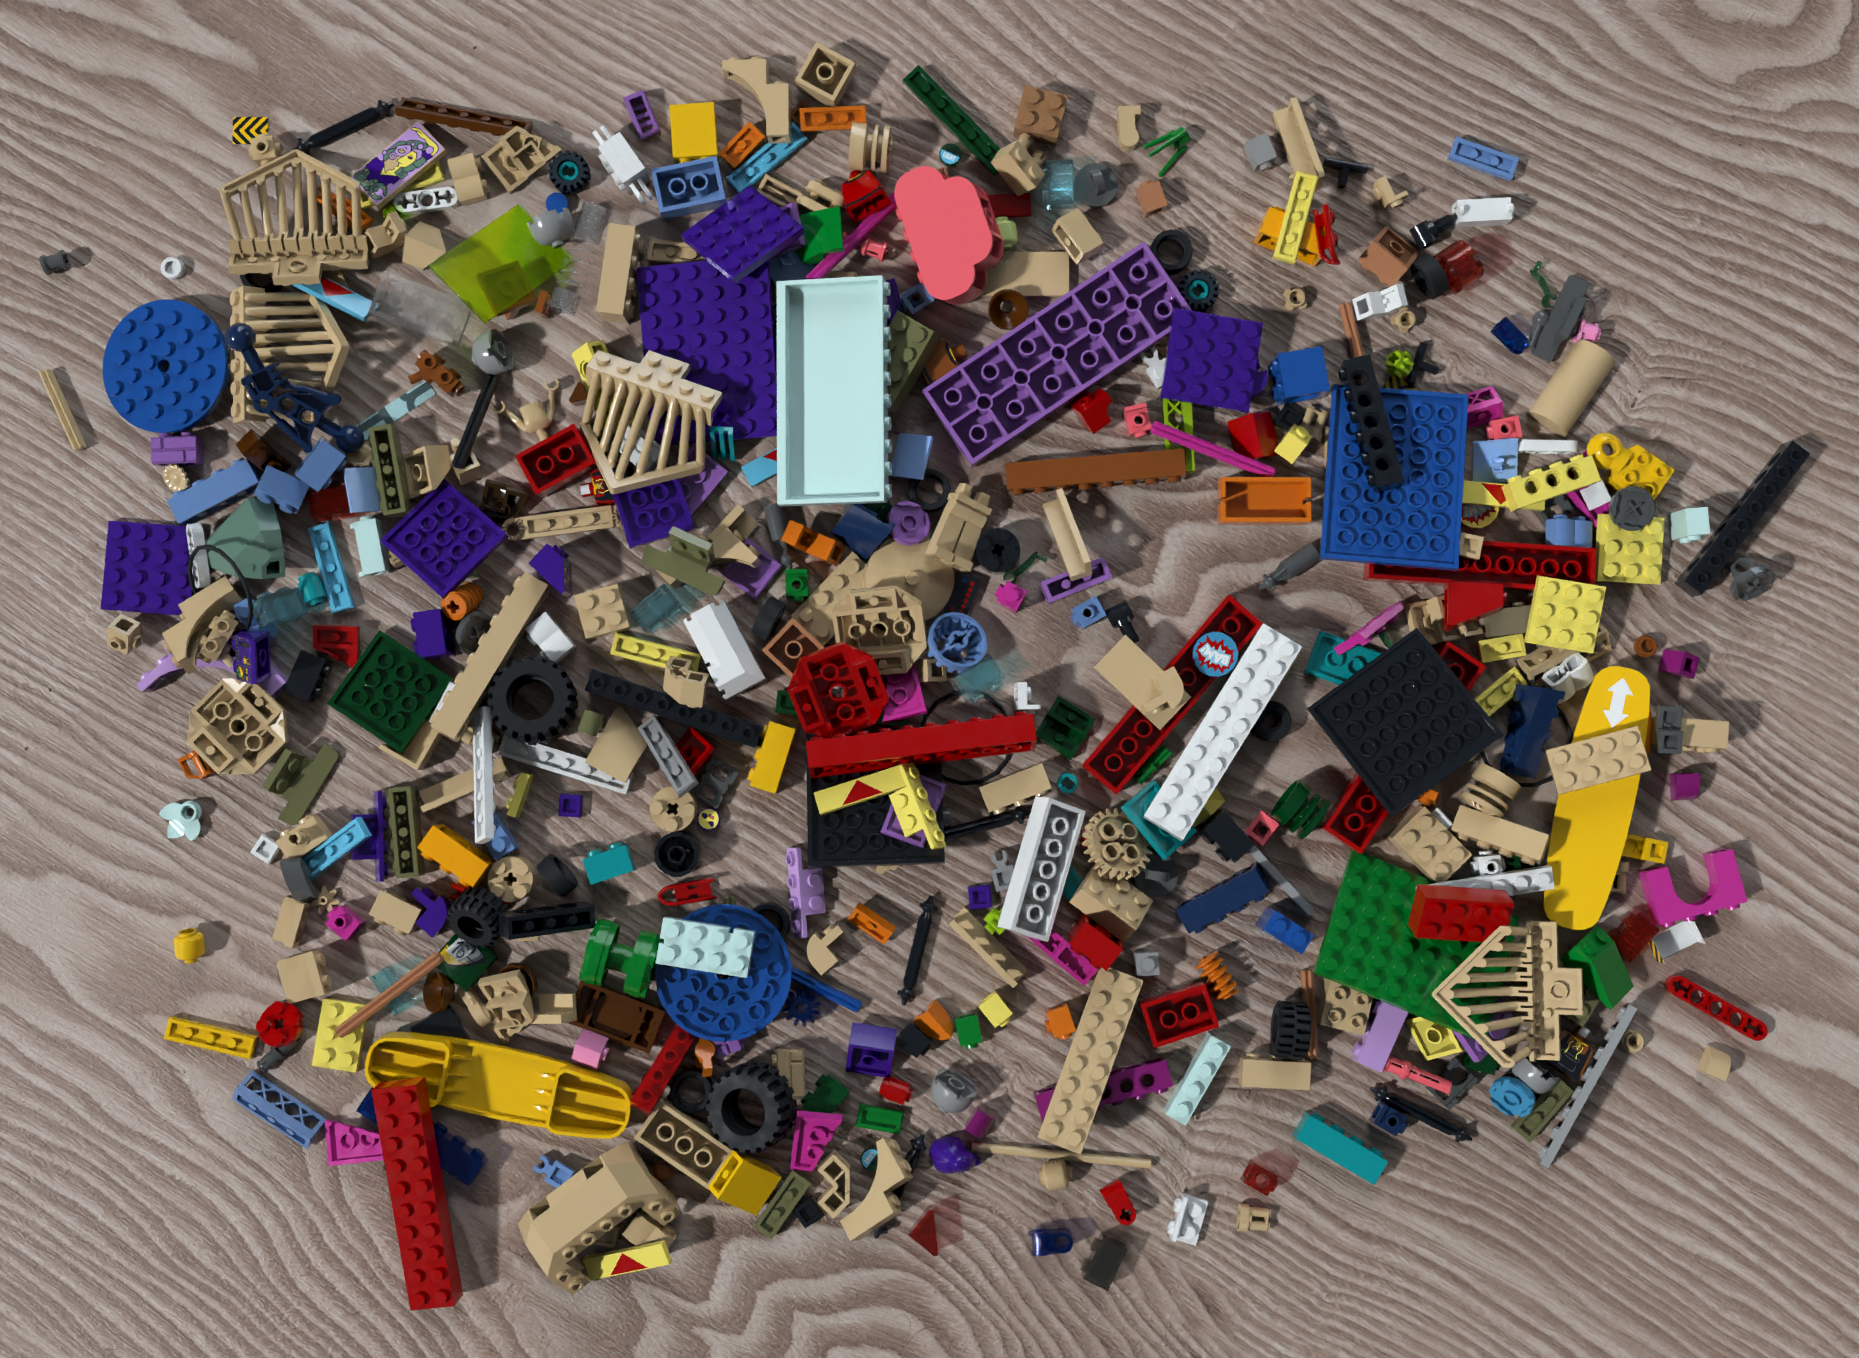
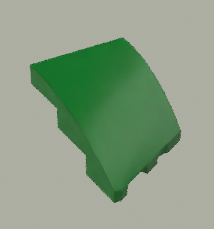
(822, 235)

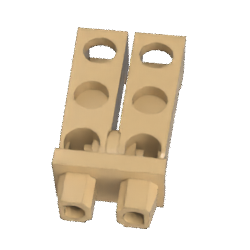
(959, 528)

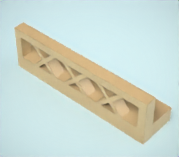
(1298, 141)
(1067, 537)
(1548, 657)
(458, 787)
(988, 947)

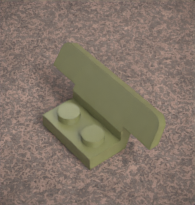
(686, 561)
(299, 780)

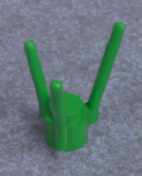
(1176, 140)

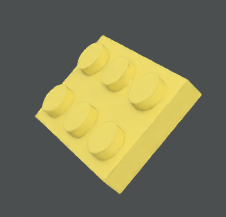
(329, 1048)

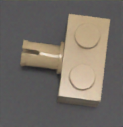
(303, 838)

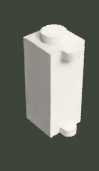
(1482, 212)

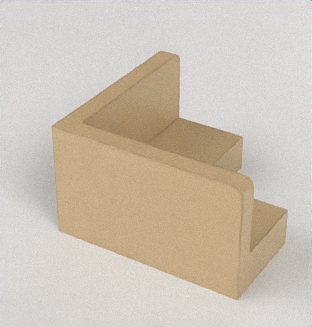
(419, 750)

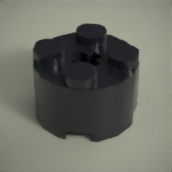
(1009, 556)
(667, 846)

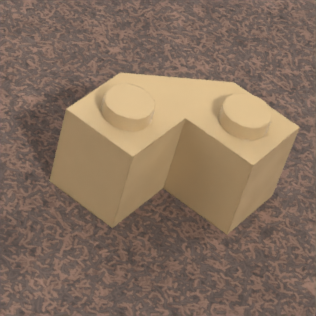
(685, 685)
(838, 1173)

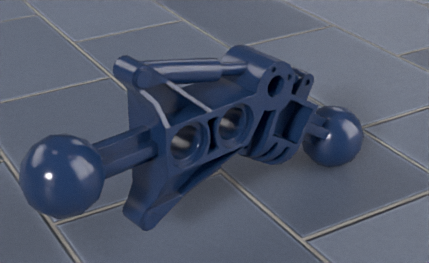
(266, 378)

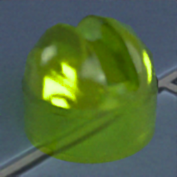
(390, 208)

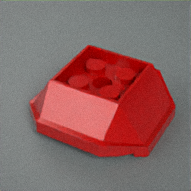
(843, 712)

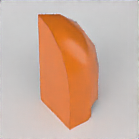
(935, 1022)

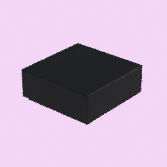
(1287, 418)
(808, 1211)

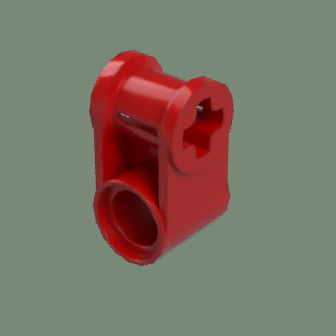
(1117, 1199)

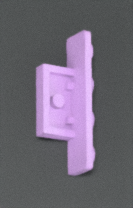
(805, 892)

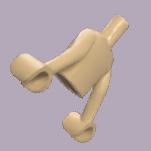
(533, 414)

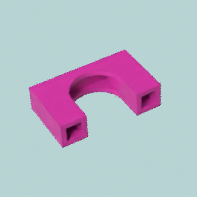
(1723, 892)

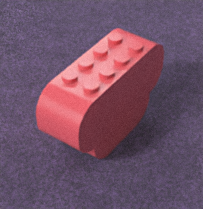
(949, 233)

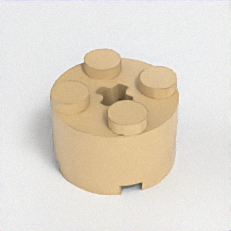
(661, 808)
(503, 887)

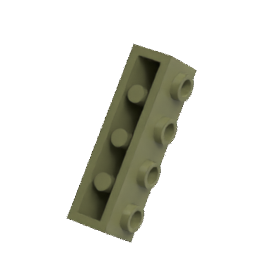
(390, 471)
(406, 831)

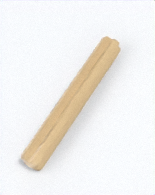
(62, 409)

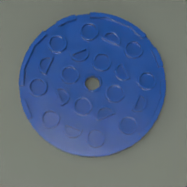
(196, 372)
(730, 1006)

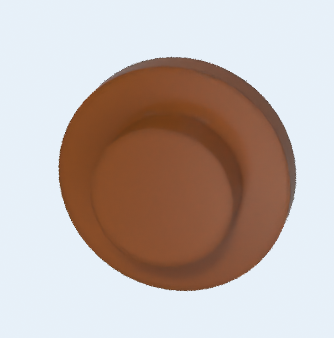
(1645, 646)
(663, 1170)

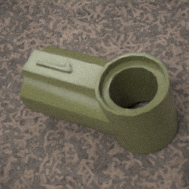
(591, 723)

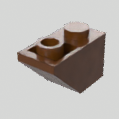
(261, 452)

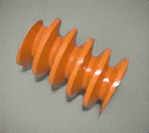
(462, 601)
(1216, 976)

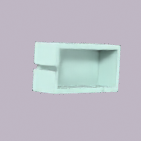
(705, 947)

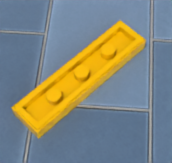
(211, 1037)

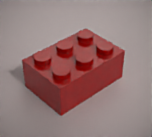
(556, 461)
(1094, 942)
(1178, 1014)

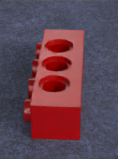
(662, 1070)

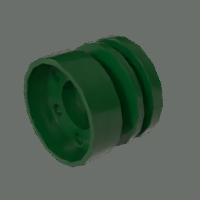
(1304, 812)

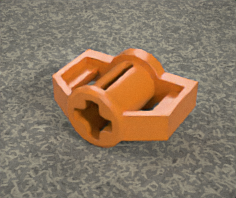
(196, 760)
(704, 1056)

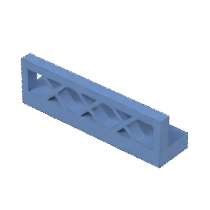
(273, 1115)

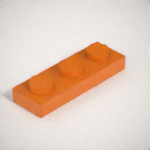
(830, 118)

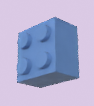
(320, 464)

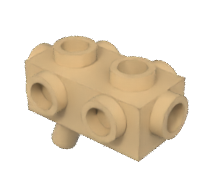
(216, 644)

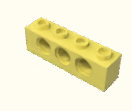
(582, 357)
(1584, 475)

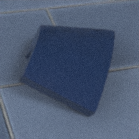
(862, 530)

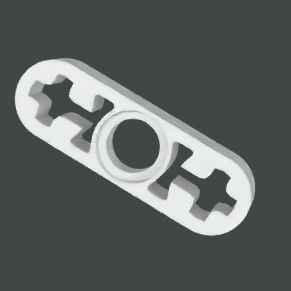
(412, 208)
(1528, 446)
(200, 566)

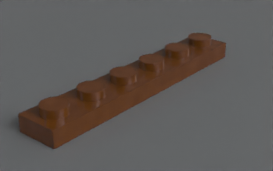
(459, 117)

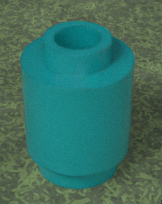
(311, 589)

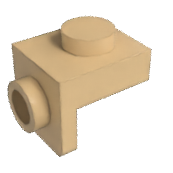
(1384, 193)

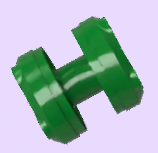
(605, 954)

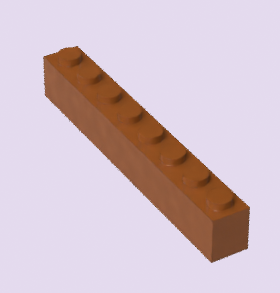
(1095, 470)

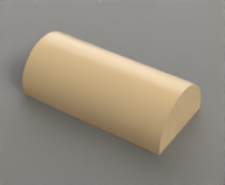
(1572, 387)

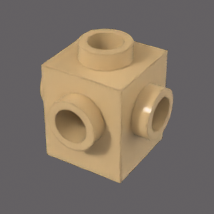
(265, 149)
(124, 634)

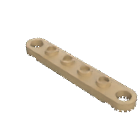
(564, 523)

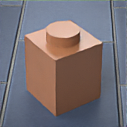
(1151, 198)

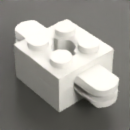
(626, 167)

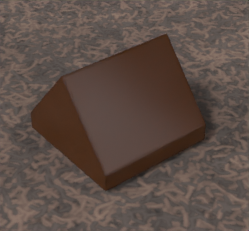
(579, 395)

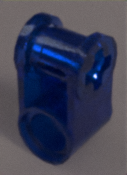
(1048, 1241)

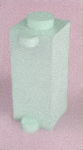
(371, 551)

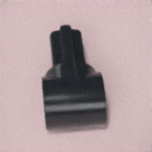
(1427, 232)
(1121, 617)

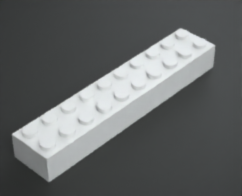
(1222, 732)

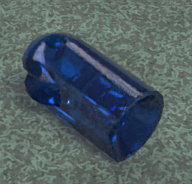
(1510, 336)

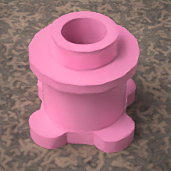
(1586, 331)

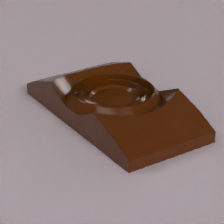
(617, 1016)

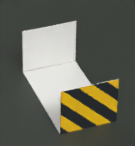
(1674, 940)

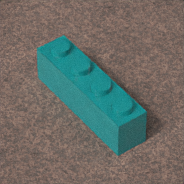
(1339, 1147)

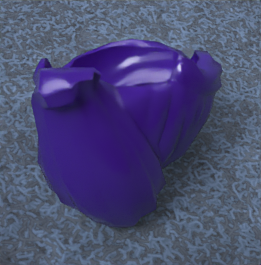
(952, 1156)

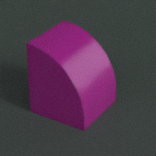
(1678, 663)
(1684, 786)
(979, 1123)

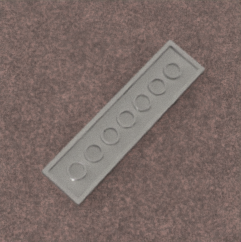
(1591, 1076)

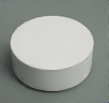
(173, 268)

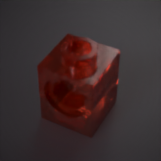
(1252, 1171)

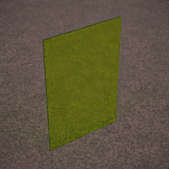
(498, 265)

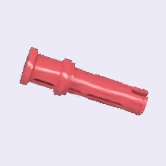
(871, 247)
(1405, 1070)

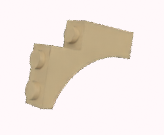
(773, 97)
(727, 548)
(197, 616)
(880, 1203)

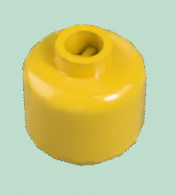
(189, 945)

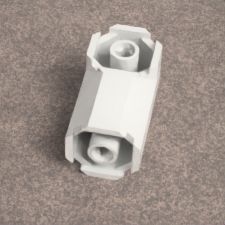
(724, 648)

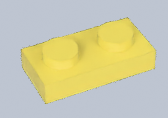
(1501, 648)
(522, 784)

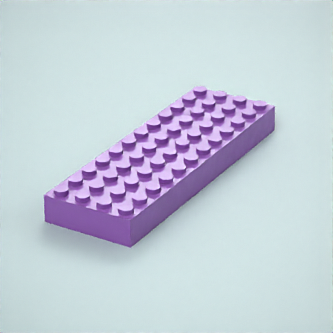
(1056, 355)

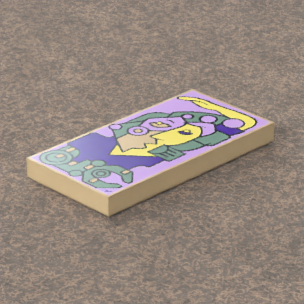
(399, 164)

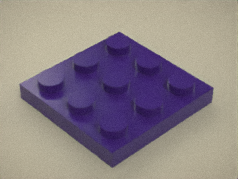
(652, 511)

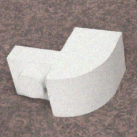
(1380, 303)

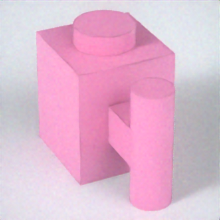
(590, 1050)

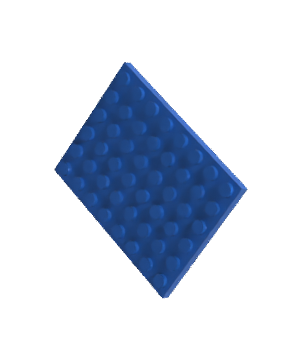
(1409, 523)

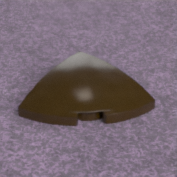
(501, 501)

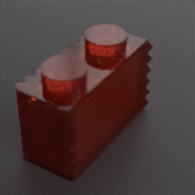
(329, 504)
(1632, 934)

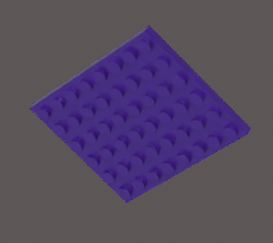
(723, 335)

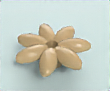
(328, 900)

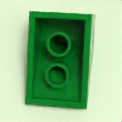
(1601, 966)

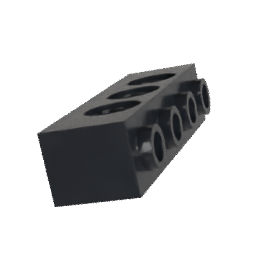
(546, 920)

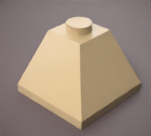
(426, 469)

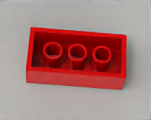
(1459, 912)

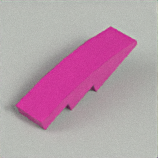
(1061, 953)

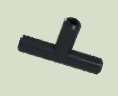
(1345, 167)
(1419, 364)

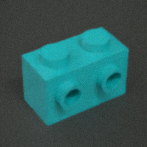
(609, 863)

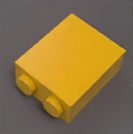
(693, 131)
(744, 1182)

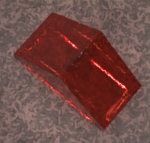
(925, 1231)

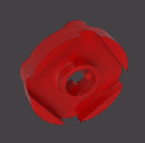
(270, 1018)

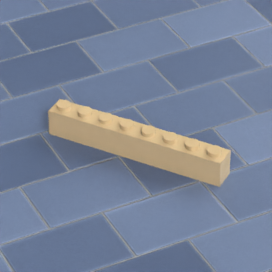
(490, 656)

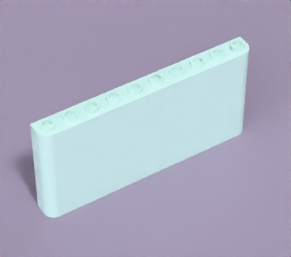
(833, 391)

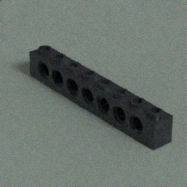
(1742, 518)
(665, 706)

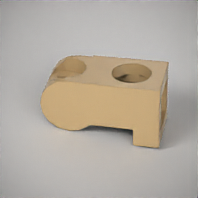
(1127, 133)

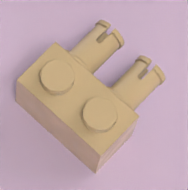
(1018, 167)

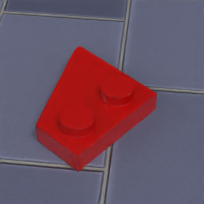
(338, 642)

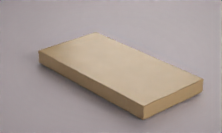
(1030, 274)
(1131, 674)

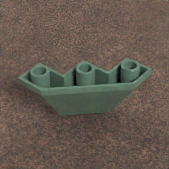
(251, 540)

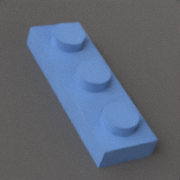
(1483, 158)

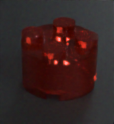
(1460, 265)

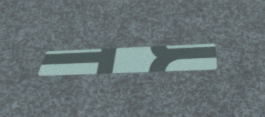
(397, 408)

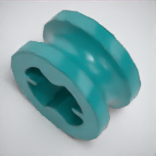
(1063, 788)

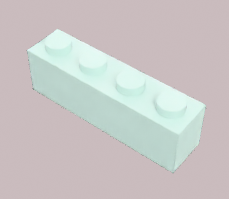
(1196, 1078)

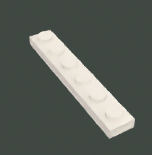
(561, 763)
(483, 775)
(1513, 882)

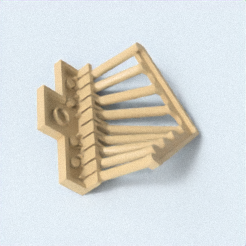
(298, 257)
(250, 308)
(656, 383)
(1549, 991)

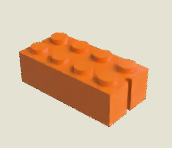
(1263, 501)

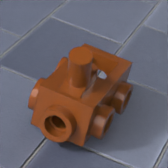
(432, 370)

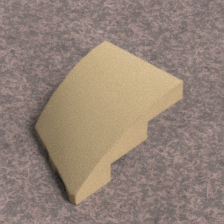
(518, 157)
(1429, 619)
(618, 746)
(508, 1002)

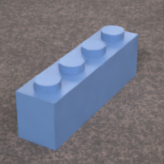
(215, 492)

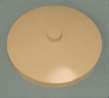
(912, 572)

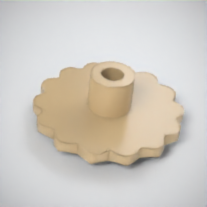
(361, 458)
(175, 477)

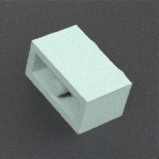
(1689, 524)

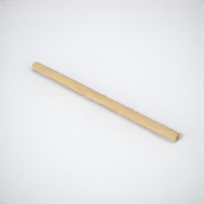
(1056, 1154)

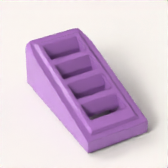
(636, 97)

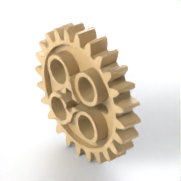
(1118, 863)

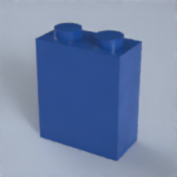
(1284, 930)

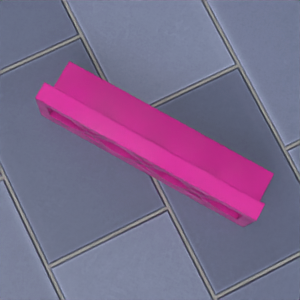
(1481, 410)

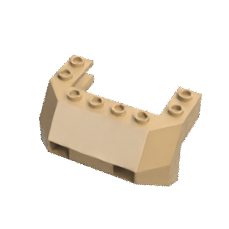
(589, 1208)

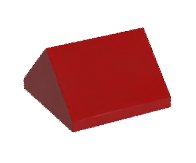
(1254, 435)
(695, 750)

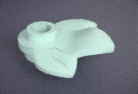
(180, 821)

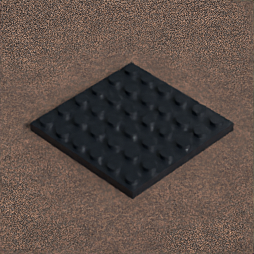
(1404, 722)
(854, 833)

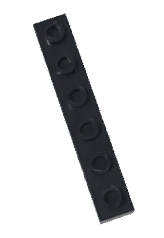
(1362, 369)

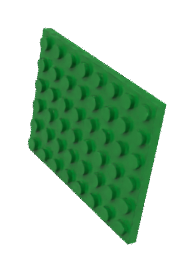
(1378, 954)

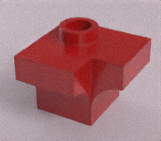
(1092, 409)

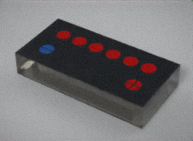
(962, 594)

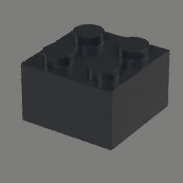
(1225, 836)

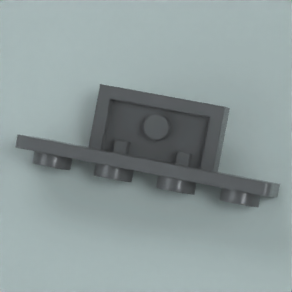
(1562, 318)

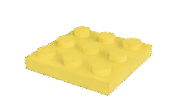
(1629, 555)
(1565, 614)

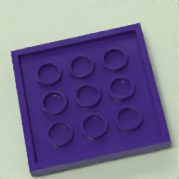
(742, 234)
(1211, 360)
(444, 539)
(146, 568)

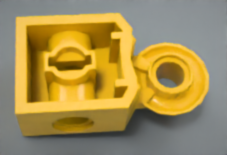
(1628, 466)

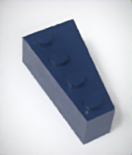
(1529, 729)
(1224, 898)

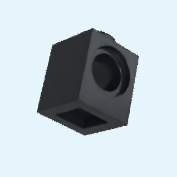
(914, 1040)

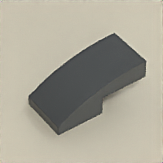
(1668, 726)
(297, 879)

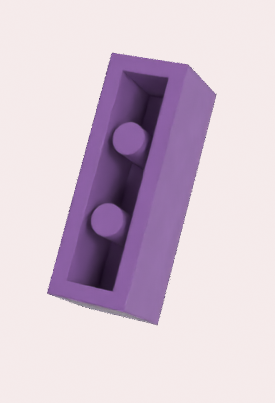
(1062, 587)

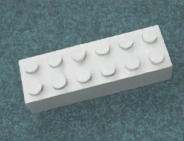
(1041, 868)

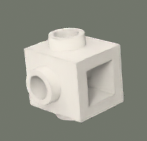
(1487, 858)

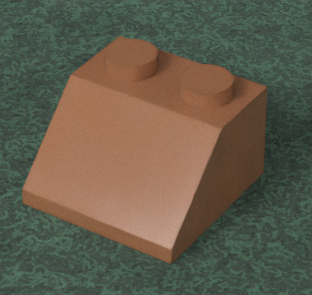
(1388, 256)

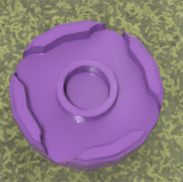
(910, 522)

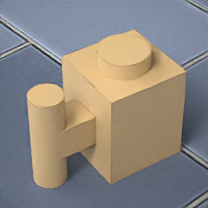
(472, 468)

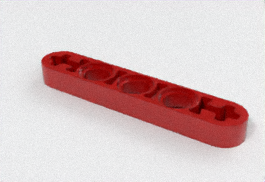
(1726, 1008)

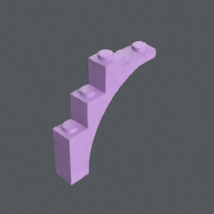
(151, 679)

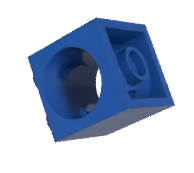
(1299, 376)

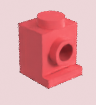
(1130, 414)
(1511, 425)
(1253, 830)

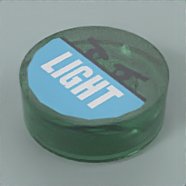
(950, 155)
(869, 1158)

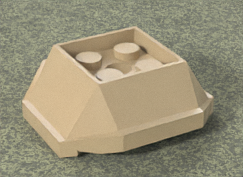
(904, 632)
(215, 732)

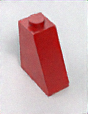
(1471, 602)

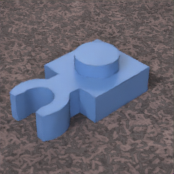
(556, 1173)

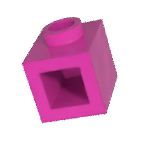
(1010, 596)
(344, 922)

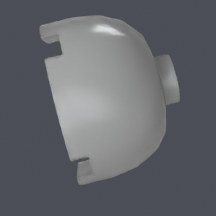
(552, 228)
(491, 354)
(1535, 1074)
(952, 1092)

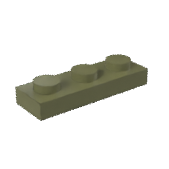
(1546, 1106)
(782, 1204)

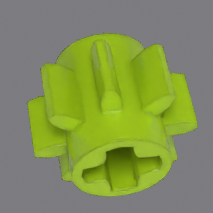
(1399, 363)
(992, 920)

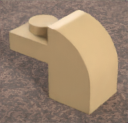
(386, 237)
(1170, 689)
(819, 952)

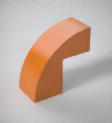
(813, 543)

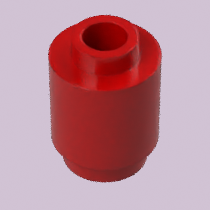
(895, 1090)

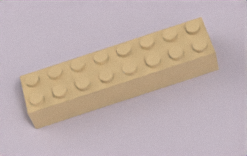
(1090, 1060)

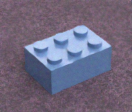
(689, 187)

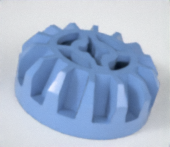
(962, 633)

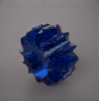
(801, 1015)

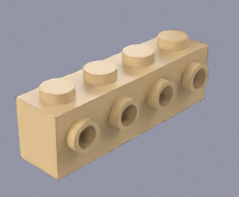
(1500, 835)

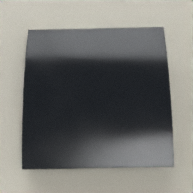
(441, 1024)

